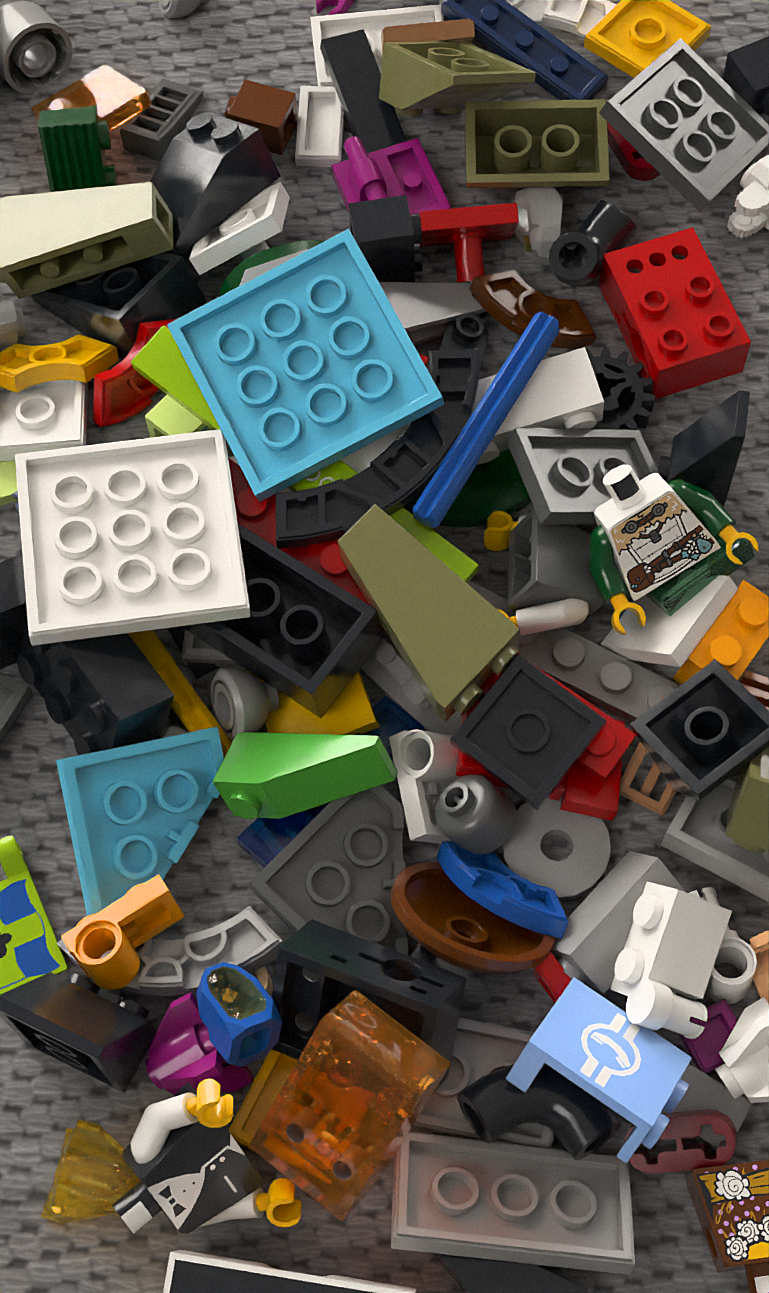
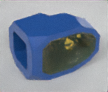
(237, 1014)

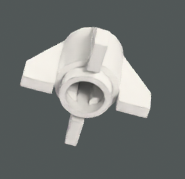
(748, 1055)

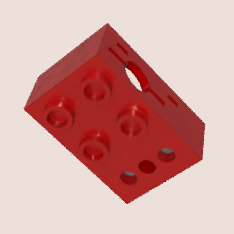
(678, 310)

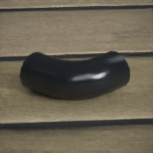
(579, 254)
(552, 1100)

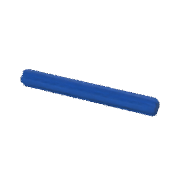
(486, 420)

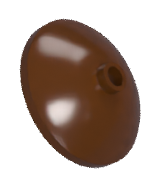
(459, 927)

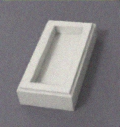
(319, 127)

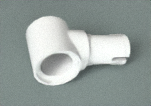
(732, 951)

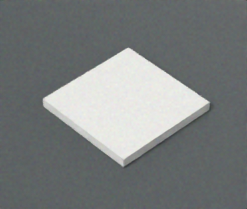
(129, 537)

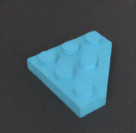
(136, 809)

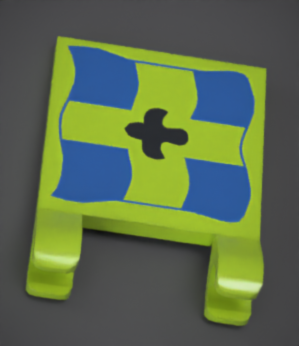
(26, 934)

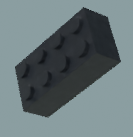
(300, 630)

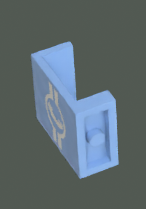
(609, 1059)

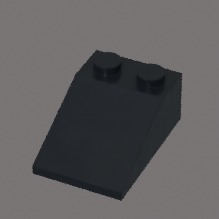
(211, 175)
(119, 299)
(80, 1027)

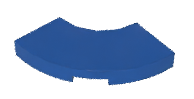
(502, 890)

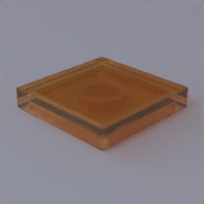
(107, 89)

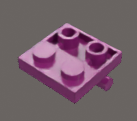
(389, 173)

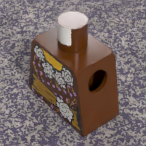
(735, 1217)

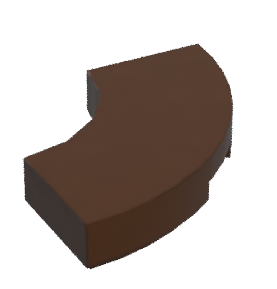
(515, 304)

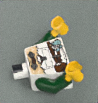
(652, 535)

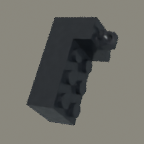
(91, 686)

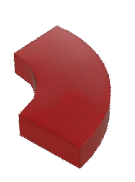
(122, 389)

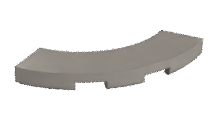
(178, 964)

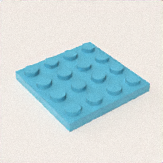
(305, 365)

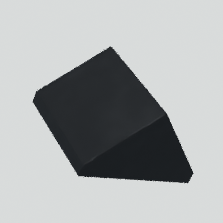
(704, 731)

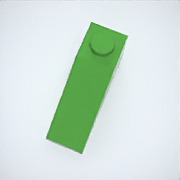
(296, 772)

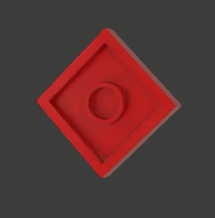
(467, 230)

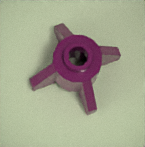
(185, 1055)

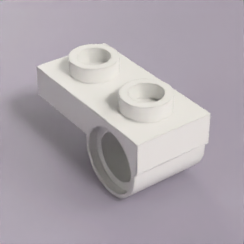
(424, 768)

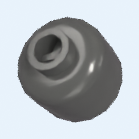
(475, 814)

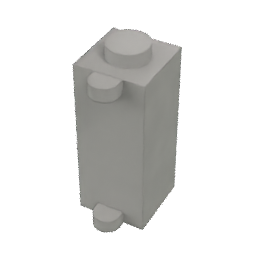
(604, 919)

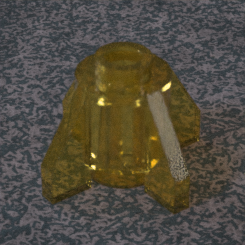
(88, 1176)

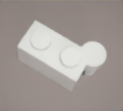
(666, 954)

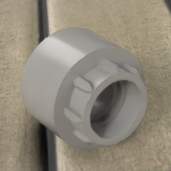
(33, 44)

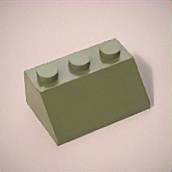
(536, 143)

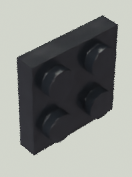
(528, 732)

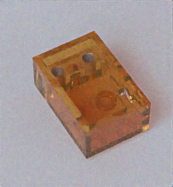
(348, 1104)

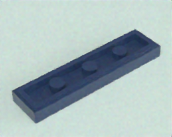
(529, 45)

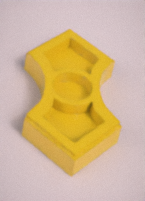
(71, 359)

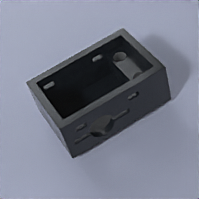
(326, 965)

